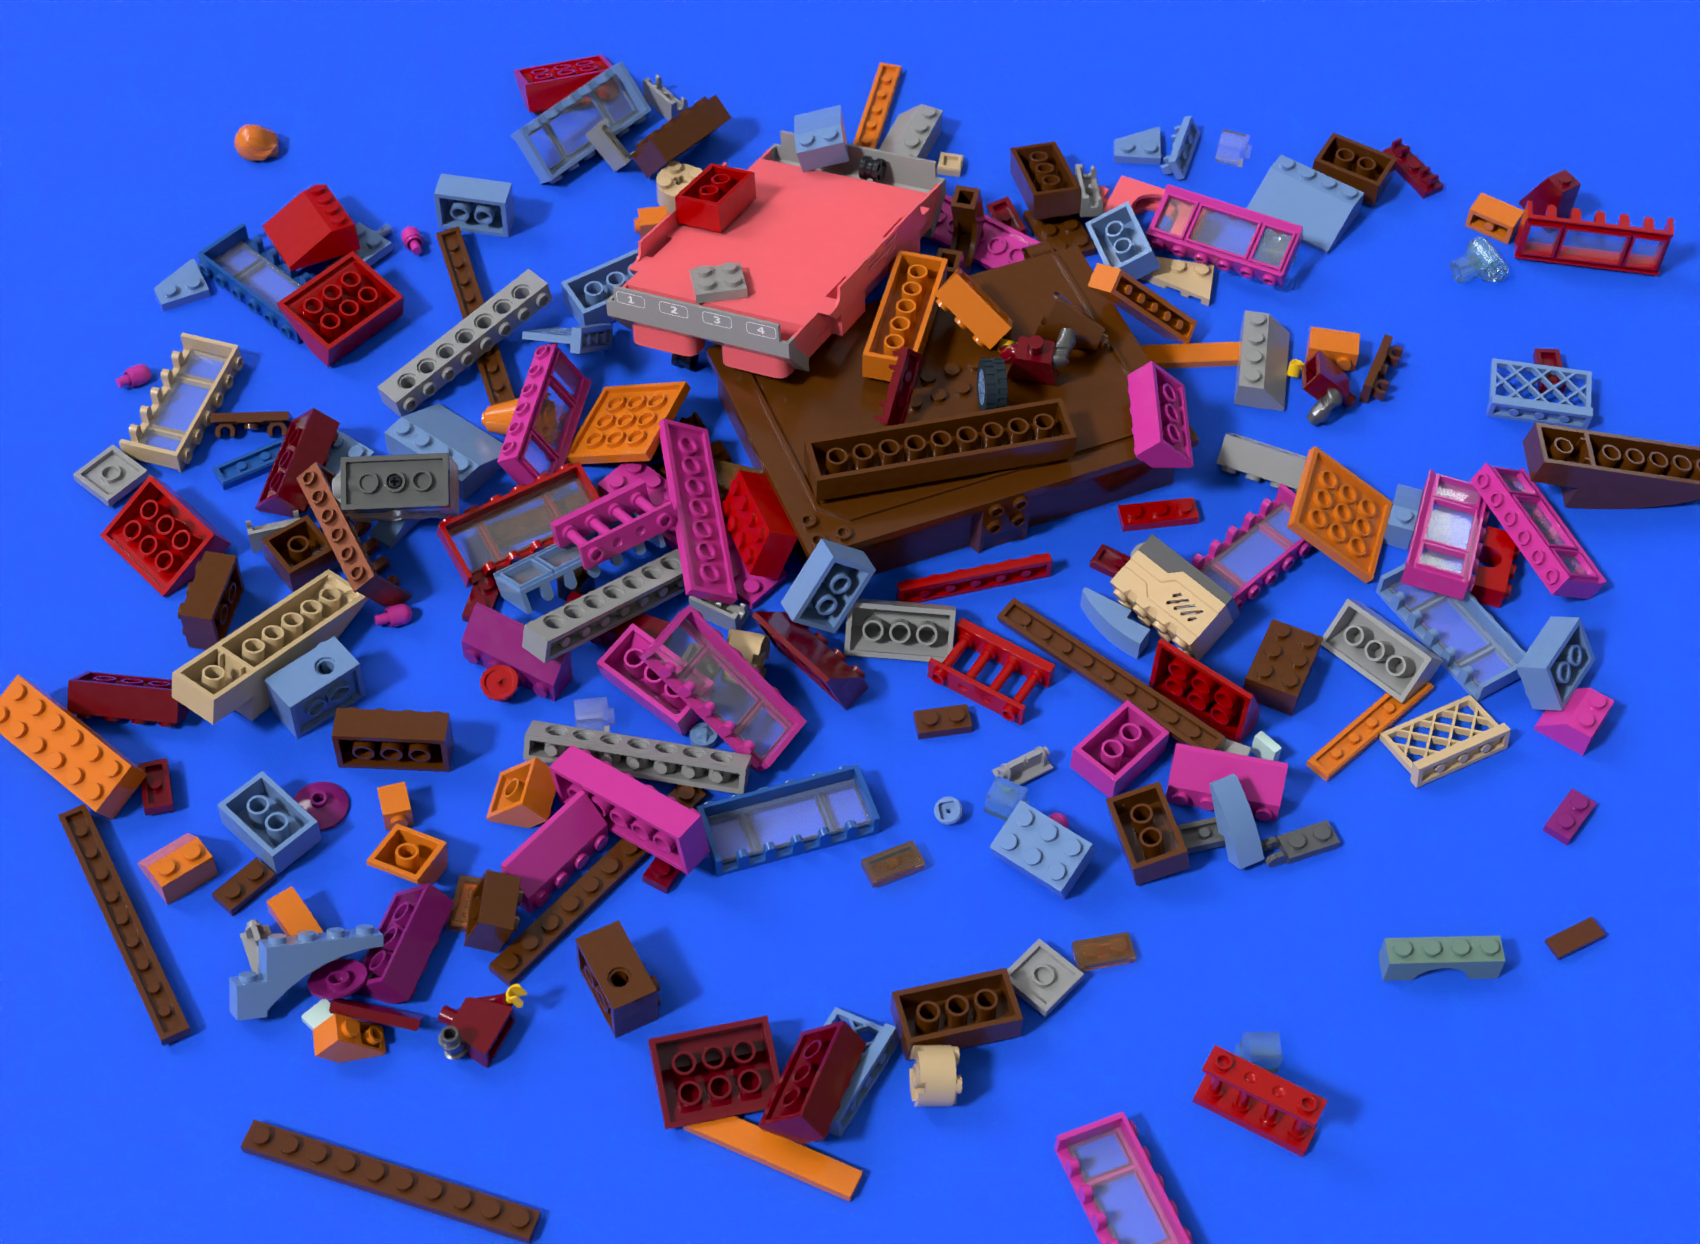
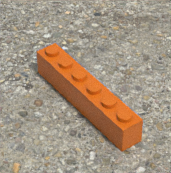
(1142, 303)

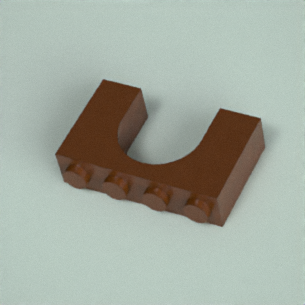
(967, 229)

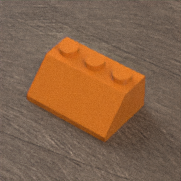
(973, 309)

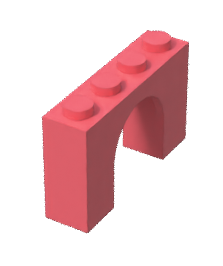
(1139, 195)

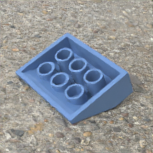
(1309, 200)
(443, 431)

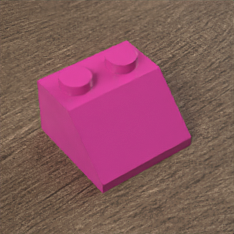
(1578, 721)

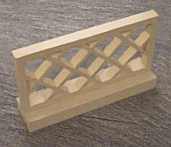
(1457, 753)

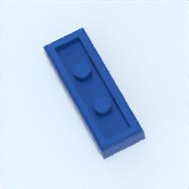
(247, 465)

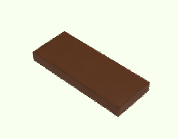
(1574, 938)

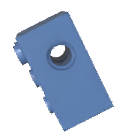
(314, 686)

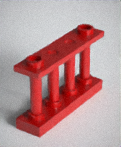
(997, 649)
(1259, 1100)

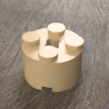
(672, 181)
(752, 646)
(934, 1075)

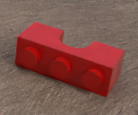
(1492, 582)

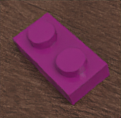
(1569, 816)

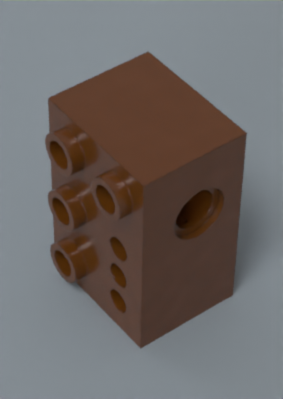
(617, 979)

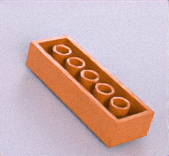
(904, 311)
(67, 748)

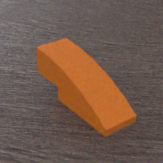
(292, 913)

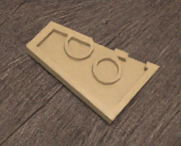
(1184, 276)

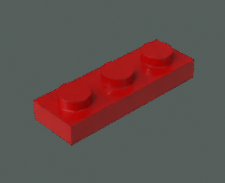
(1158, 514)

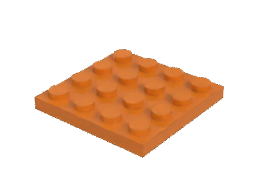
(626, 423)
(1340, 514)

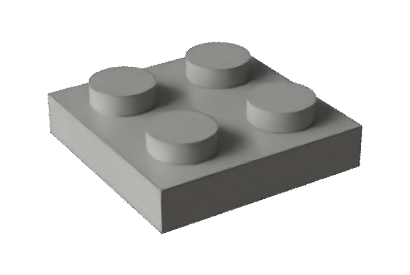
(718, 282)
(111, 475)
(1043, 977)

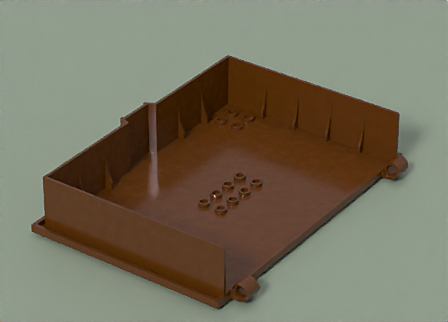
(964, 511)

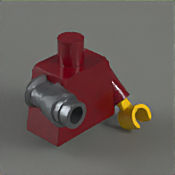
(1037, 358)
(1323, 382)
(479, 1025)

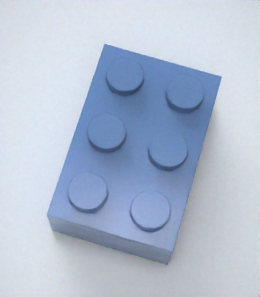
(474, 205)
(1123, 242)
(828, 586)
(1556, 663)
(269, 822)
(1042, 849)

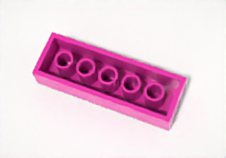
(633, 809)

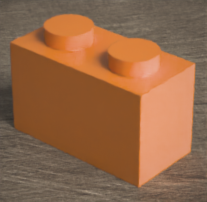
(1494, 218)
(1337, 345)

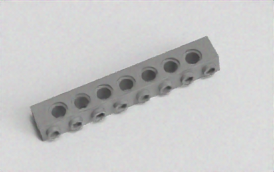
(465, 343)
(604, 608)
(643, 756)

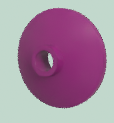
(330, 810)
(337, 979)

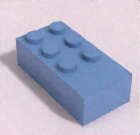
(588, 291)

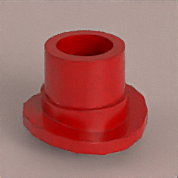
(499, 683)

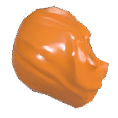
(256, 142)

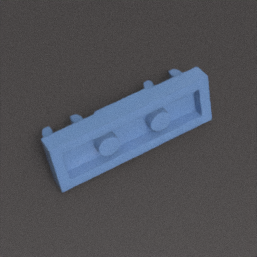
(1182, 148)

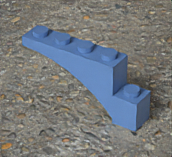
(289, 959)

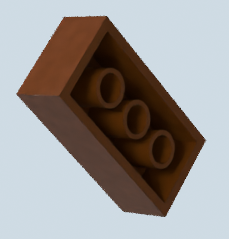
(680, 134)
(1045, 180)
(393, 739)
(957, 1012)

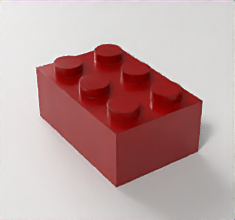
(715, 197)

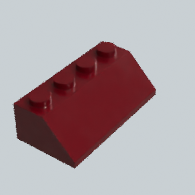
(303, 445)
(124, 697)
(813, 1083)

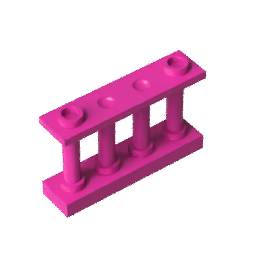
(606, 510)

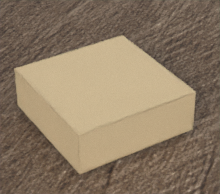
(950, 164)

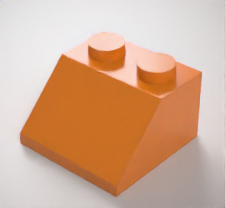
(523, 795)
(411, 855)
(179, 867)

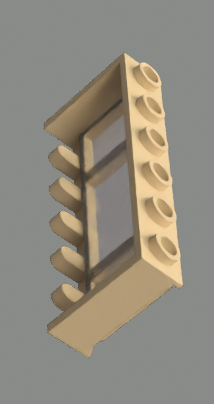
(184, 402)

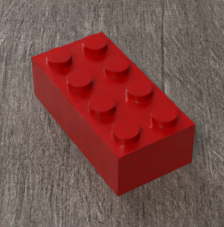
(758, 524)

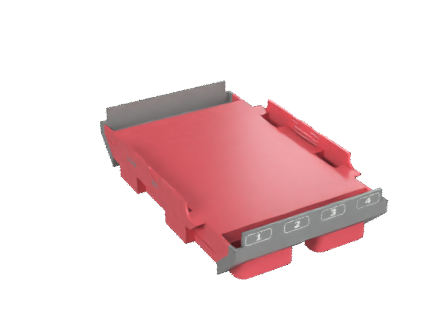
(806, 253)

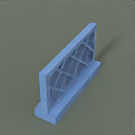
(582, 338)
(1539, 409)
(869, 1068)

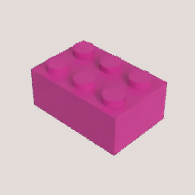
(1119, 749)

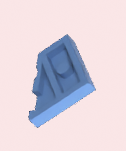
(1138, 148)
(182, 287)

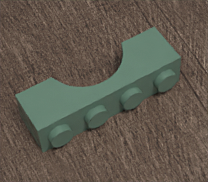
(1408, 957)

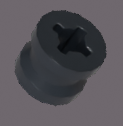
(872, 169)
(687, 361)

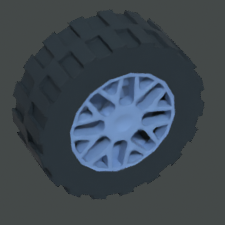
(991, 383)

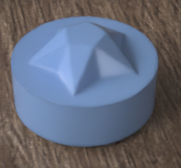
(703, 736)
(948, 811)

